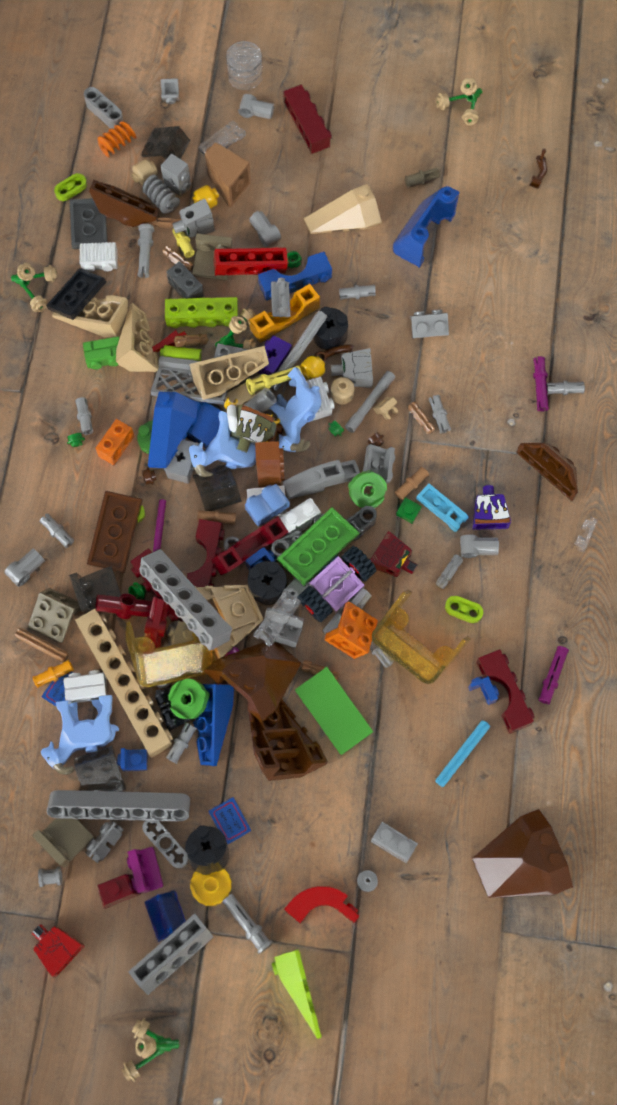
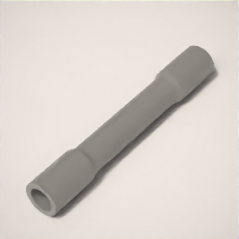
(381, 386)

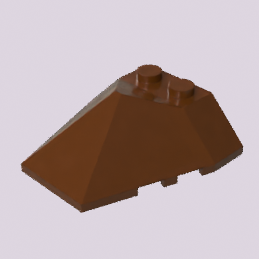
(258, 674)
(283, 746)
(524, 860)

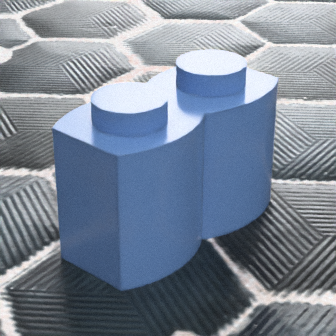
(267, 504)

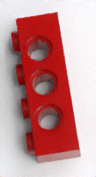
(249, 261)

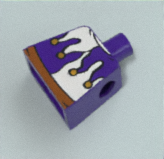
(490, 511)

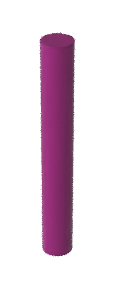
(159, 525)

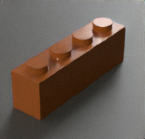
(269, 463)

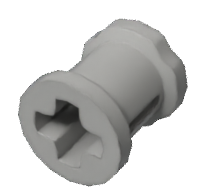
(50, 876)

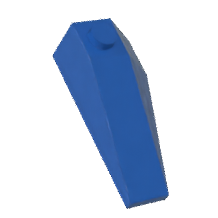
(171, 421)
(214, 722)

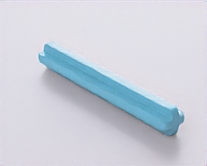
(462, 753)

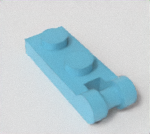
(442, 507)

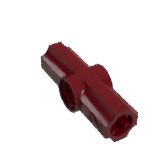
(123, 606)
(157, 621)

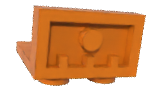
(353, 631)

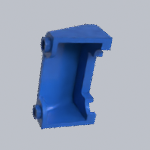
(414, 235)

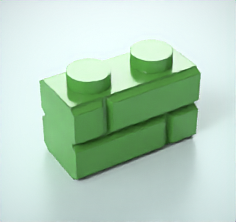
(101, 352)

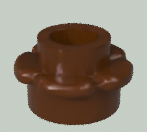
(376, 439)
(149, 476)

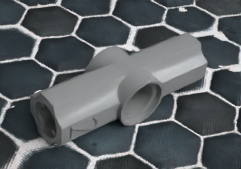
(359, 599)

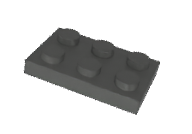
(87, 223)

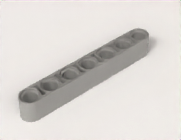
(118, 805)

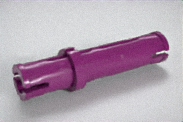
(541, 385)
(546, 695)

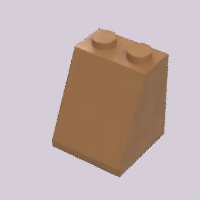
(227, 172)

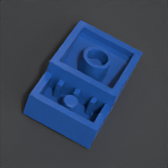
(206, 425)

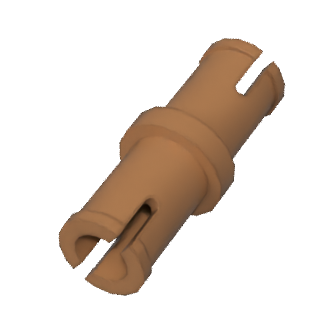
(411, 483)
(223, 517)

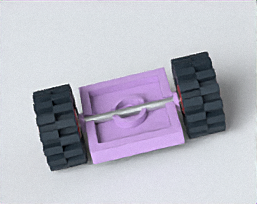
(337, 583)

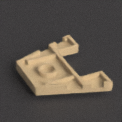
(237, 608)

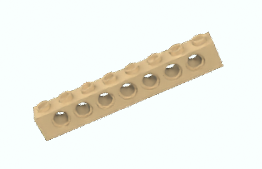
(87, 624)

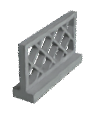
(179, 368)

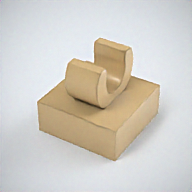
(386, 405)

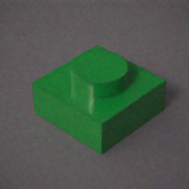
(408, 510)

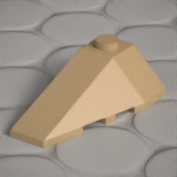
(347, 212)
(101, 316)
(135, 346)
(222, 373)

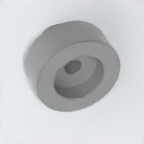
(367, 886)

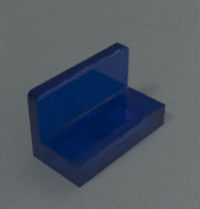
(165, 914)

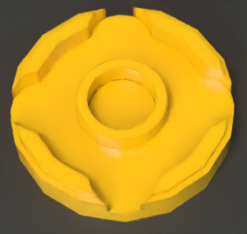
(211, 888)

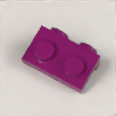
(145, 870)

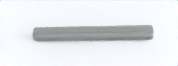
(302, 344)

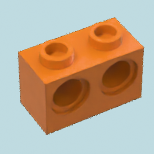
(115, 442)

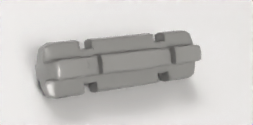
(449, 571)

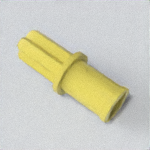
(184, 242)

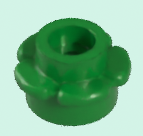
(293, 255)
(335, 428)
(75, 439)
(137, 590)

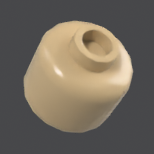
(143, 170)
(342, 390)

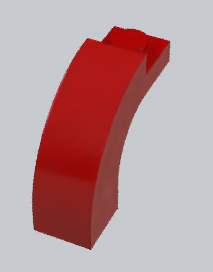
(320, 896)

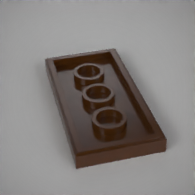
(114, 531)

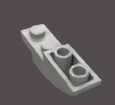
(319, 477)

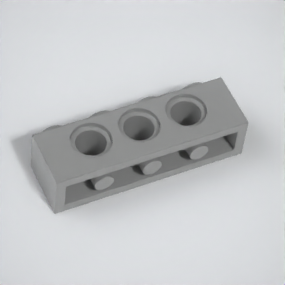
(170, 954)

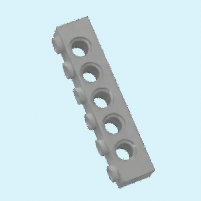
(185, 599)

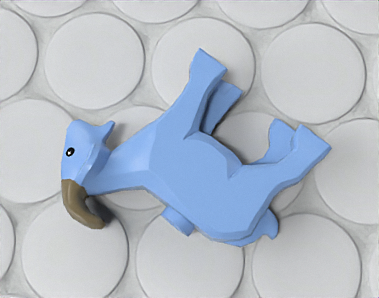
(296, 412)
(221, 449)
(82, 734)

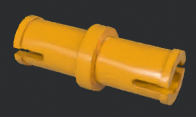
(53, 673)

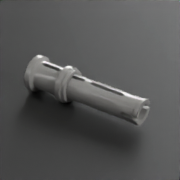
(145, 243)
(253, 931)

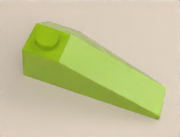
(293, 977)

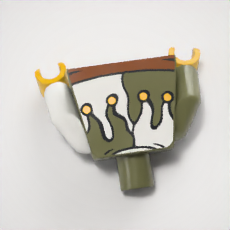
(249, 424)

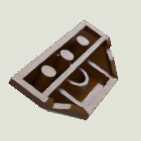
(122, 205)
(552, 466)

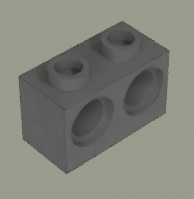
(184, 282)

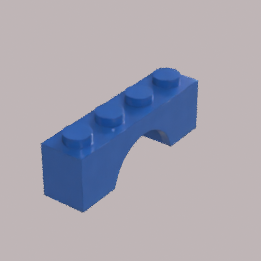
(317, 270)

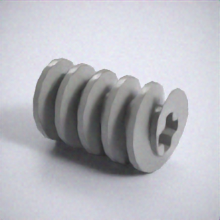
(160, 194)

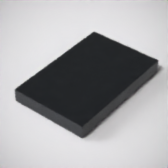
(76, 294)

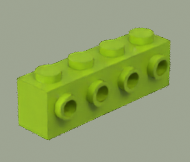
(200, 312)

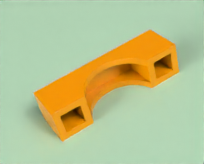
(301, 304)

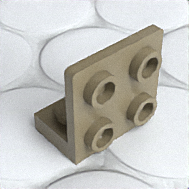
(205, 254)
(53, 614)
(63, 839)

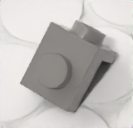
(170, 90)

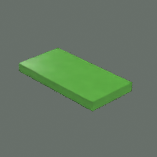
(318, 546)
(334, 711)

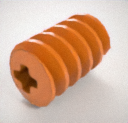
(115, 137)

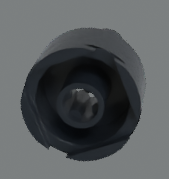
(333, 330)
(268, 572)
(198, 853)

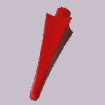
(169, 340)

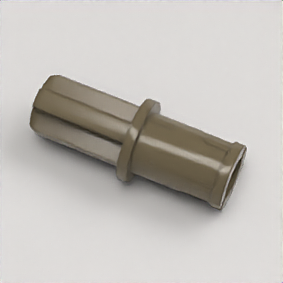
(421, 177)

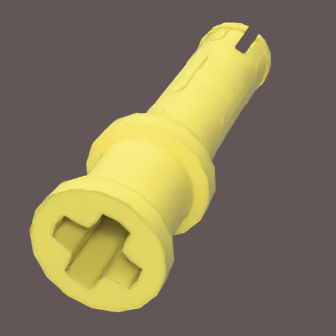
(267, 381)

